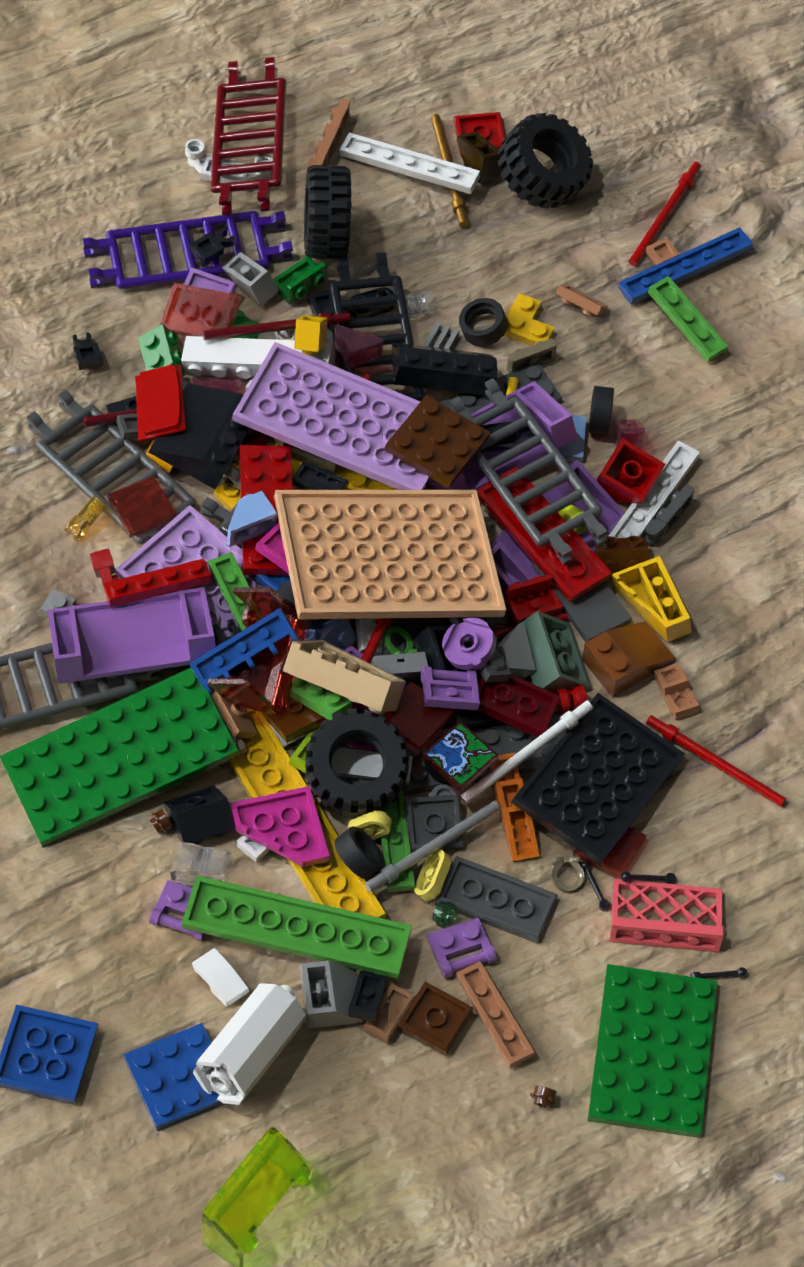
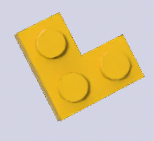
(522, 323)

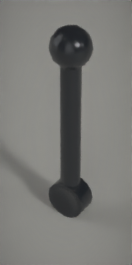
(670, 878)
(604, 904)
(740, 972)

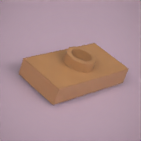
(235, 718)
(392, 1008)

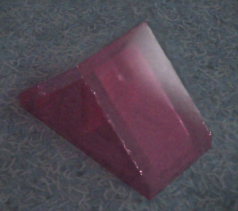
(357, 346)
(630, 430)

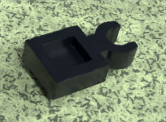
(209, 247)
(86, 353)

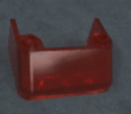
(267, 685)

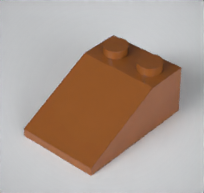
(625, 656)

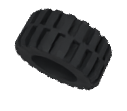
(561, 145)
(327, 211)
(362, 729)

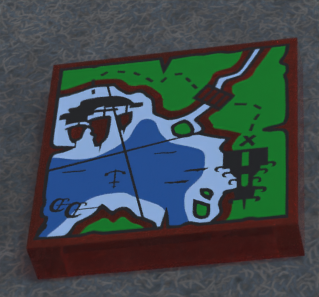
(460, 756)

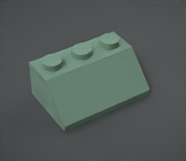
(555, 654)

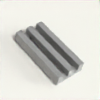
(444, 331)

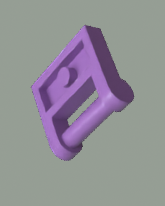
(450, 688)
(175, 900)
(457, 941)

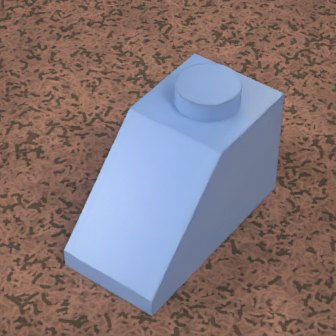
(251, 518)

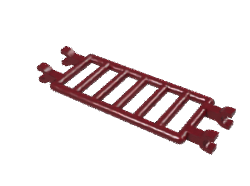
(277, 132)

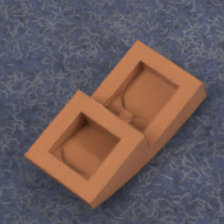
(676, 691)

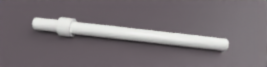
(566, 721)

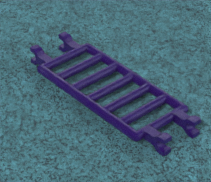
(109, 244)

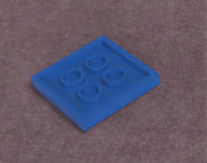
(46, 1053)
(167, 1079)

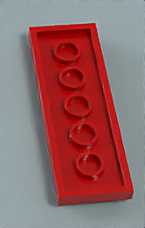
(265, 471)
(573, 579)

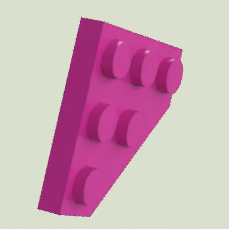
(284, 824)

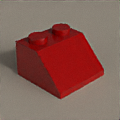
(629, 473)

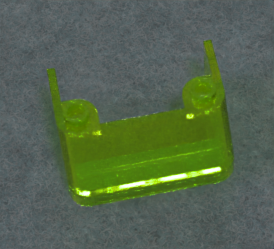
(251, 1194)

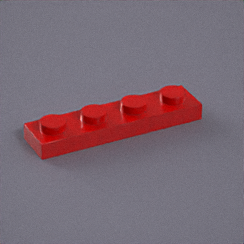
(157, 582)

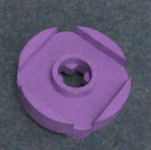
(472, 657)

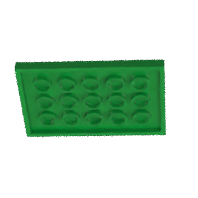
(653, 1051)

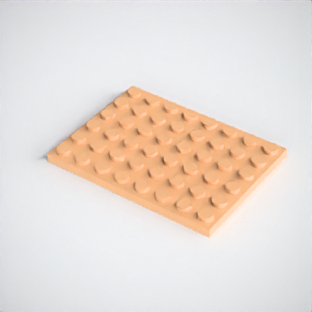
(388, 554)

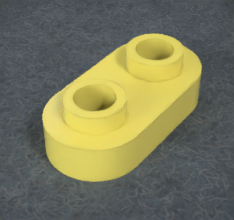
(373, 824)
(432, 875)

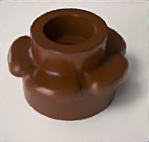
(161, 822)
(544, 1096)

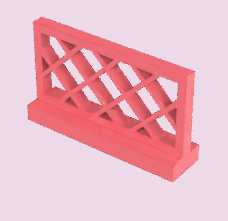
(666, 931)

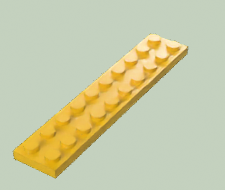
(266, 772)

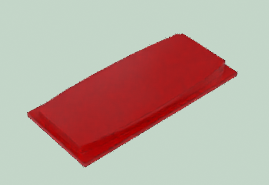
(160, 402)

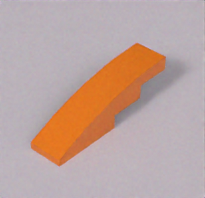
(516, 823)

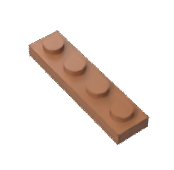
(331, 134)
(495, 1014)

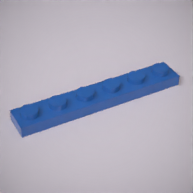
(687, 264)

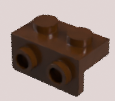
(622, 552)

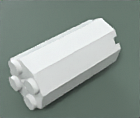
(250, 1043)

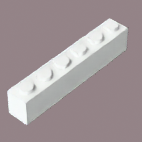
(235, 356)

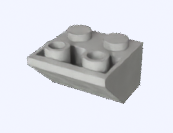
(327, 993)

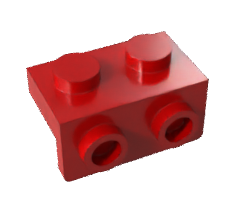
(532, 596)

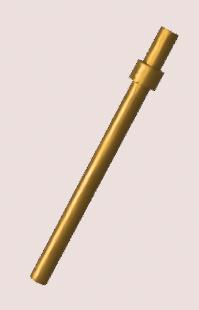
(458, 204)

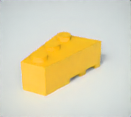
(654, 597)

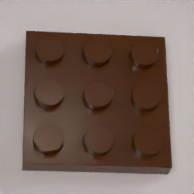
(437, 441)

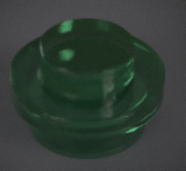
(444, 914)

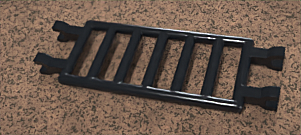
(398, 299)

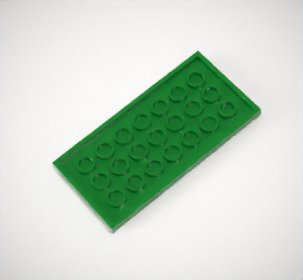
(118, 756)

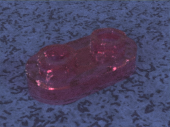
(226, 383)

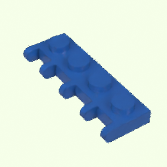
(243, 647)

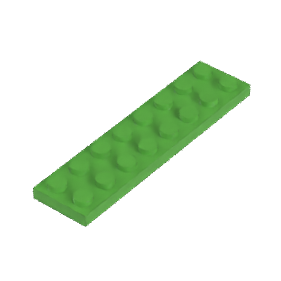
(297, 926)

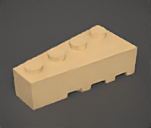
(344, 674)

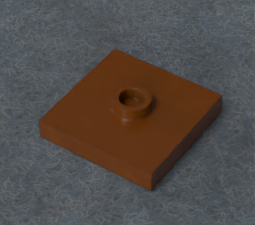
(295, 720)
(435, 1018)

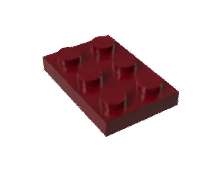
(518, 704)

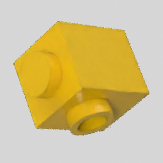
(310, 334)

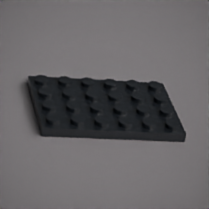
(598, 779)

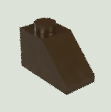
(479, 155)

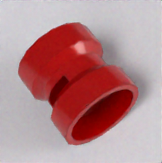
(570, 699)

